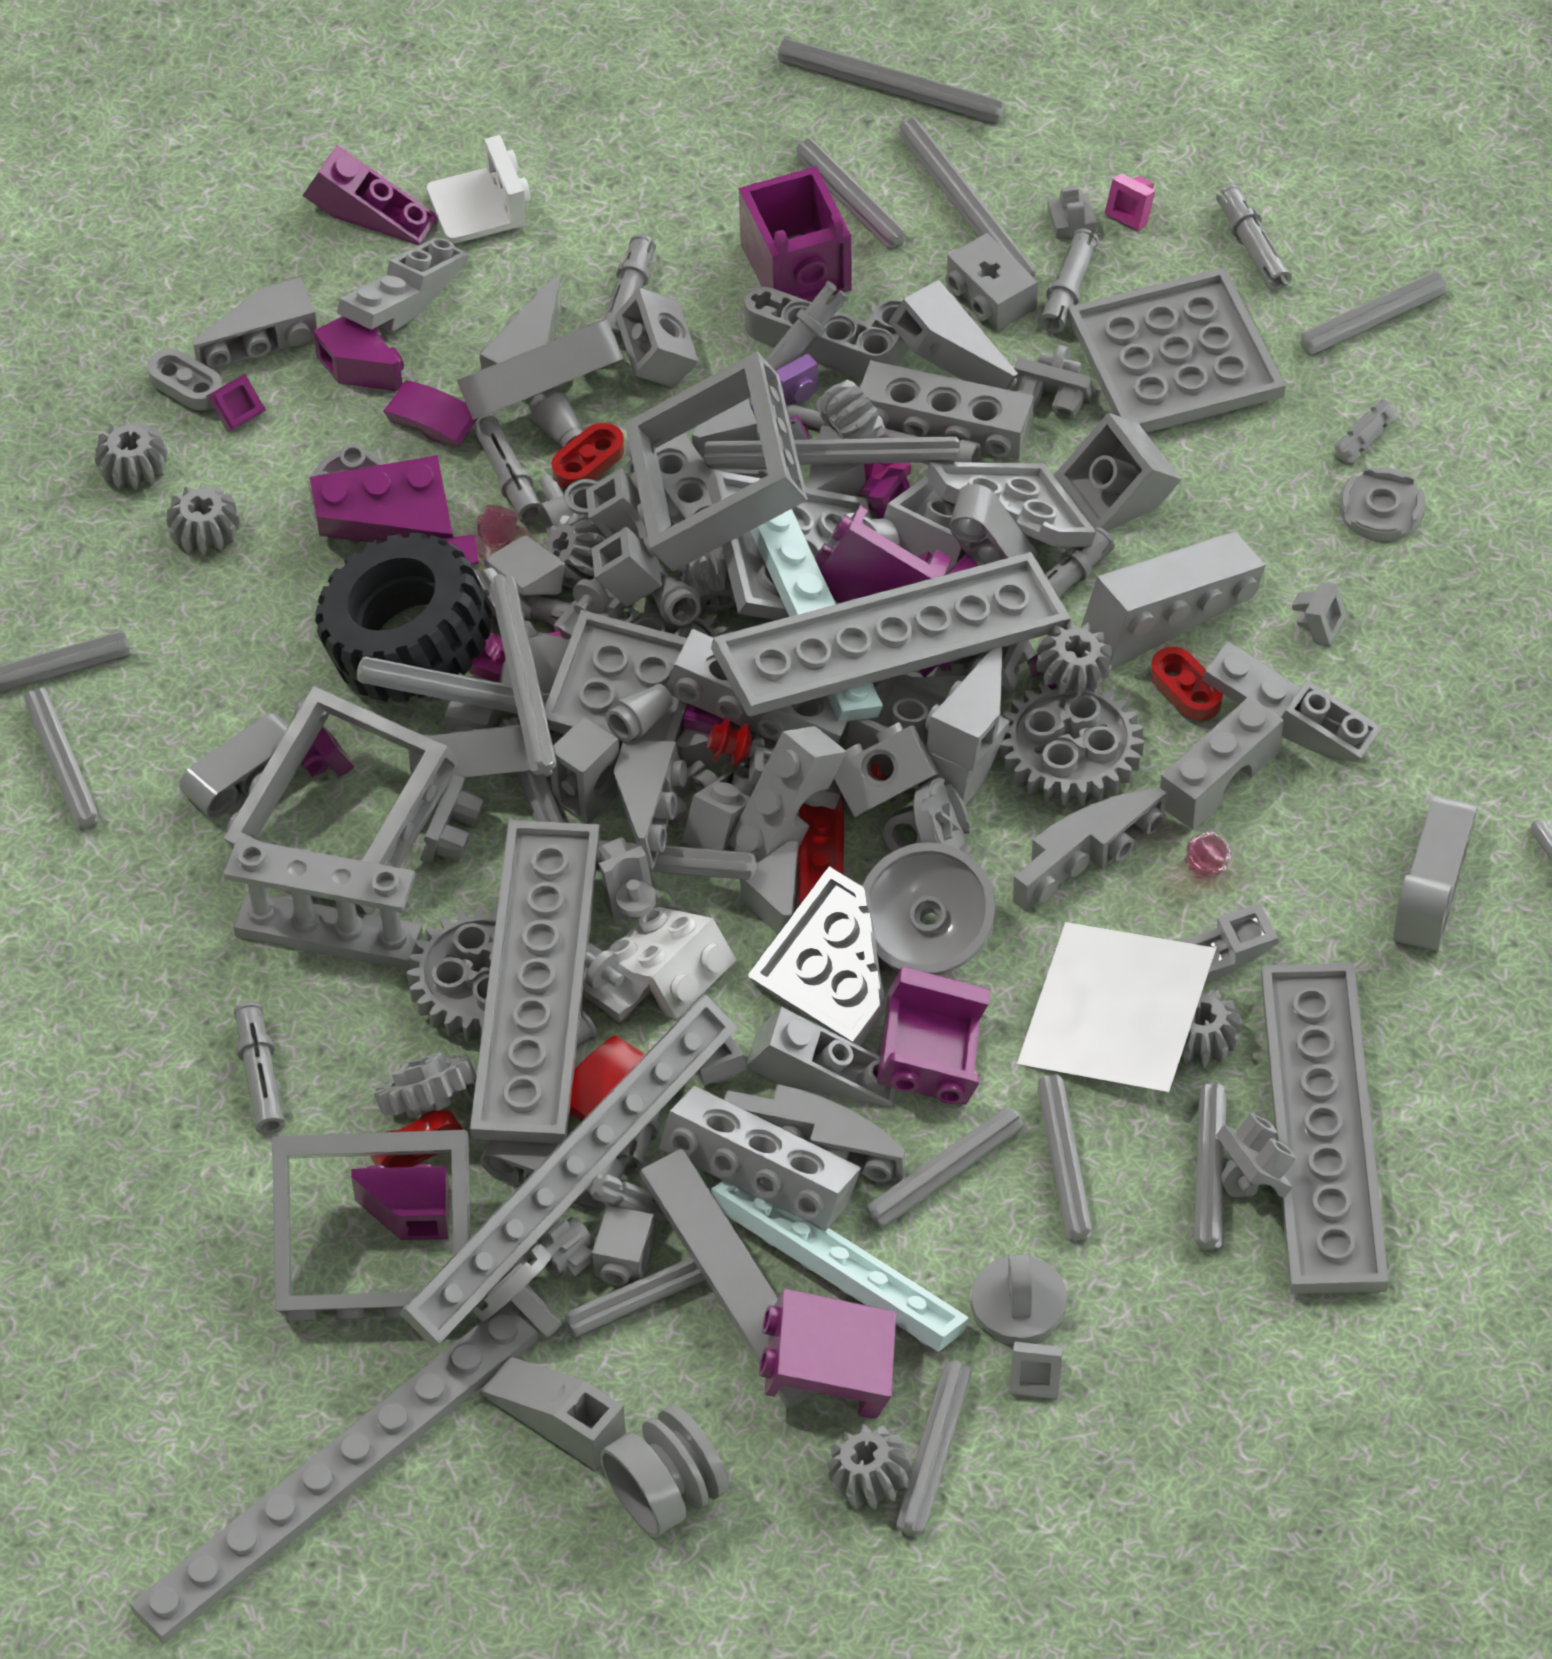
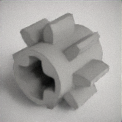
(568, 1245)

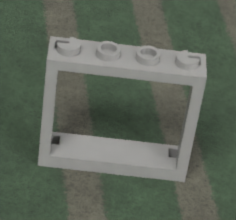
(744, 509)
(289, 750)
(348, 1145)

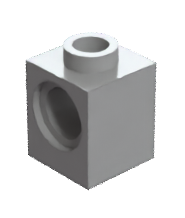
(623, 1245)

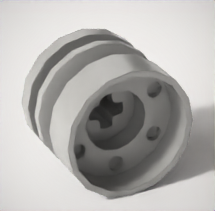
(664, 1470)

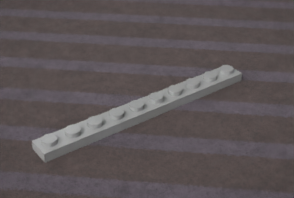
(567, 1172)
(332, 1474)

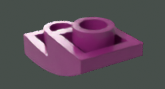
(433, 411)

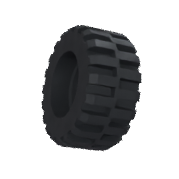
(392, 579)

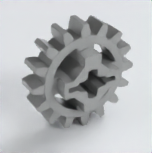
(425, 1084)

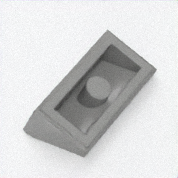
(531, 565)

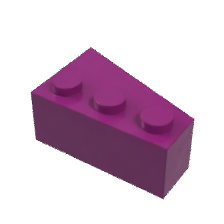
(382, 501)

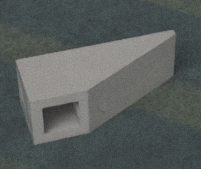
(261, 324)
(529, 328)
(949, 338)
(969, 718)
(648, 784)
(718, 810)
(816, 1060)
(558, 1408)

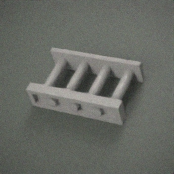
(320, 927)

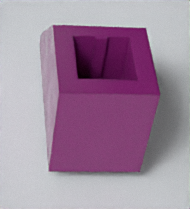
(358, 355)
(406, 1199)

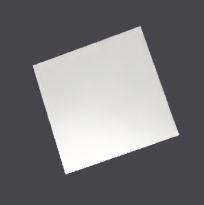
(1116, 1006)

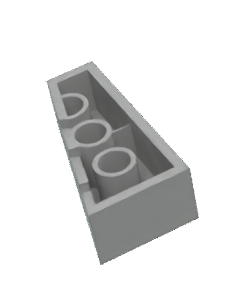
(1171, 594)

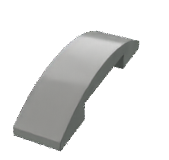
(1237, 940)

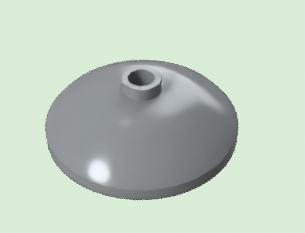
(926, 881)

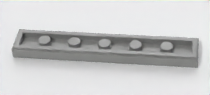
(716, 1252)

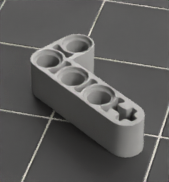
(844, 345)
(540, 369)
(1434, 873)

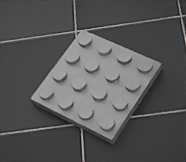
(1176, 351)
(749, 576)

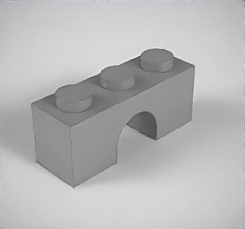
(622, 559)
(1239, 742)
(798, 767)

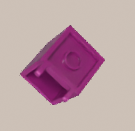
(790, 207)

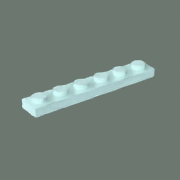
(803, 591)
(845, 1266)

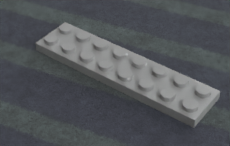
(888, 634)
(536, 983)
(1326, 1122)

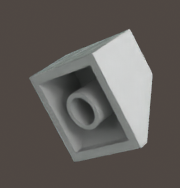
(1117, 473)

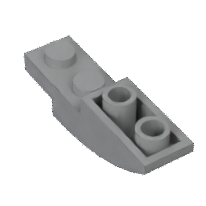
(407, 288)
(1309, 713)
(1092, 834)
(829, 1128)

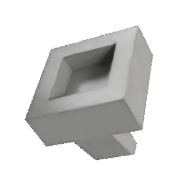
(1071, 212)
(1321, 612)
(1036, 1370)

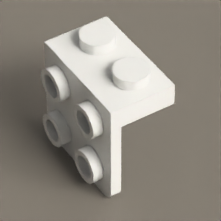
(482, 199)
(675, 955)

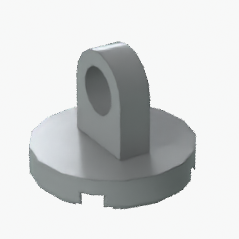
(936, 817)
(515, 1287)
(1019, 1299)

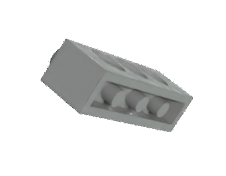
(949, 407)
(683, 479)
(702, 683)
(760, 1157)

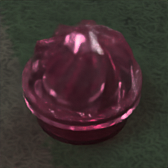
(497, 526)
(1207, 855)

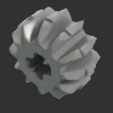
(850, 412)
(131, 454)
(203, 519)
(573, 544)
(711, 580)
(1074, 658)
(1213, 1030)
(869, 1467)

